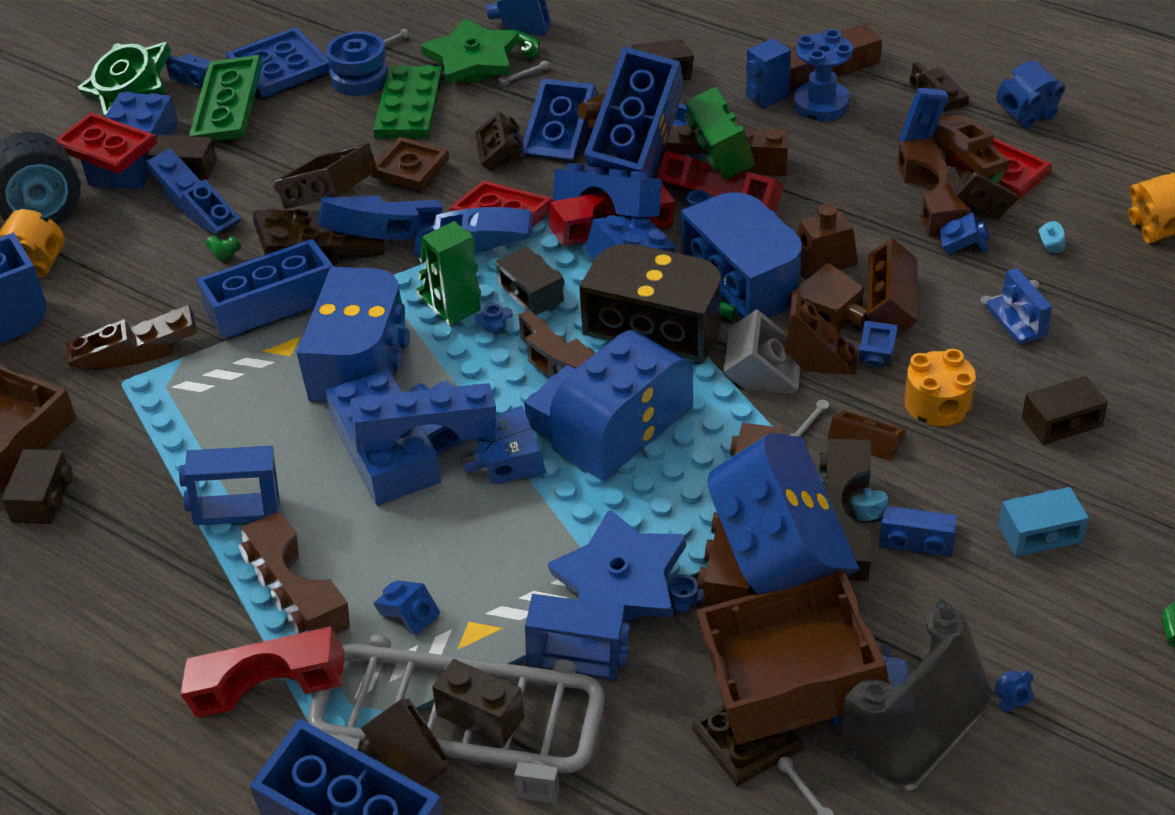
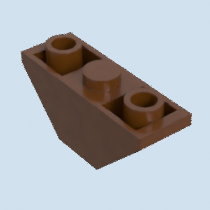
(815, 342)

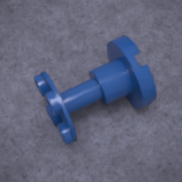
(822, 93)

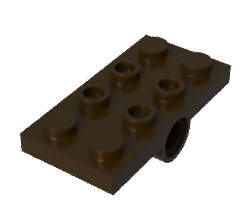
(290, 227)

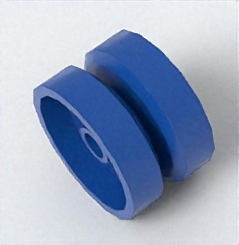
(357, 63)

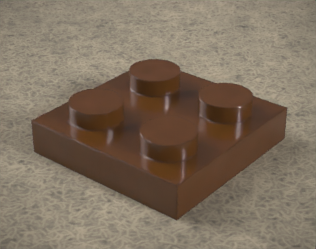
(410, 163)

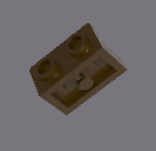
(938, 80)
(498, 139)
(981, 192)

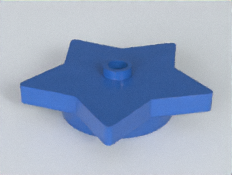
(622, 568)

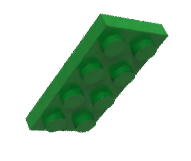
(227, 98)
(408, 102)

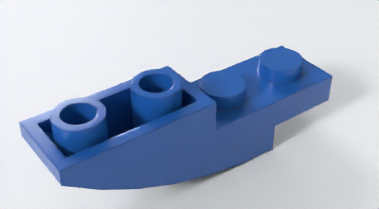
(190, 195)
(377, 219)
(488, 225)

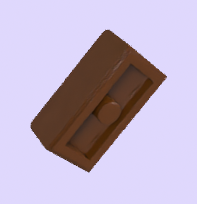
(884, 437)

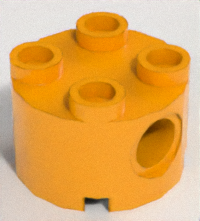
(1154, 207)
(38, 238)
(939, 387)

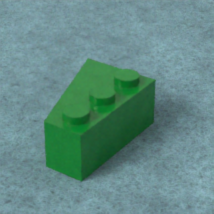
(719, 133)
(449, 273)

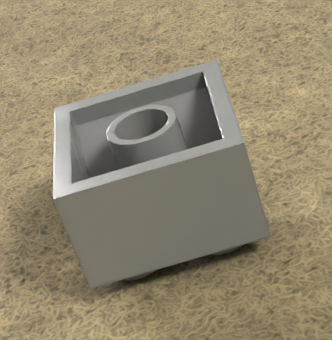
(758, 358)

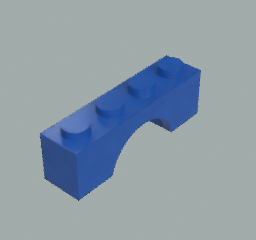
(631, 195)
(384, 418)

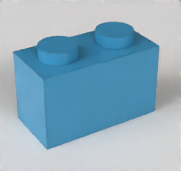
(1043, 521)

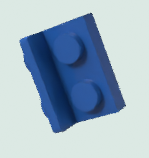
(187, 69)
(1021, 308)
(918, 531)

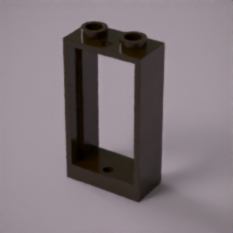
(326, 176)

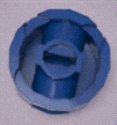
(1030, 94)

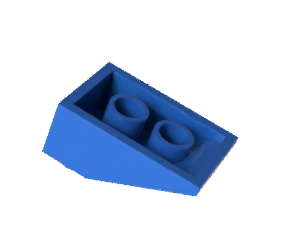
(555, 124)

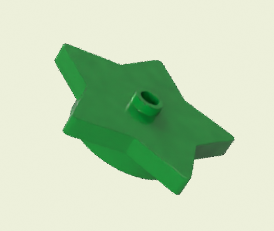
(472, 52)
(126, 70)

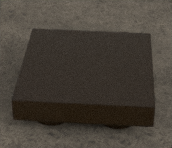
(746, 759)

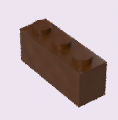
(892, 285)

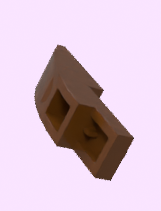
(970, 142)
(123, 346)
(546, 349)

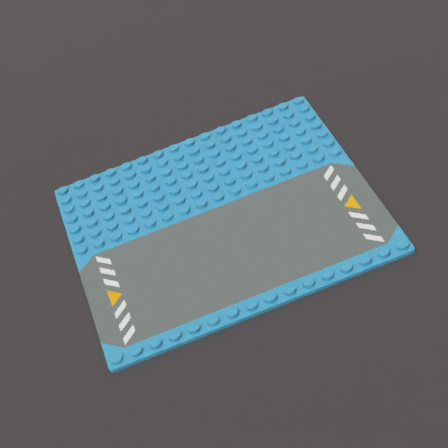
(465, 538)

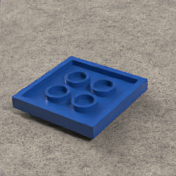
(286, 59)

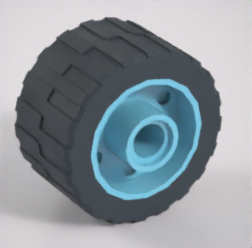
(37, 177)

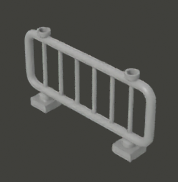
(535, 773)

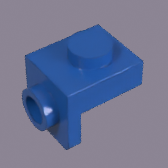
(964, 232)
(877, 344)
(410, 603)

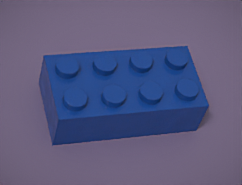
(142, 111)
(264, 288)
(389, 472)

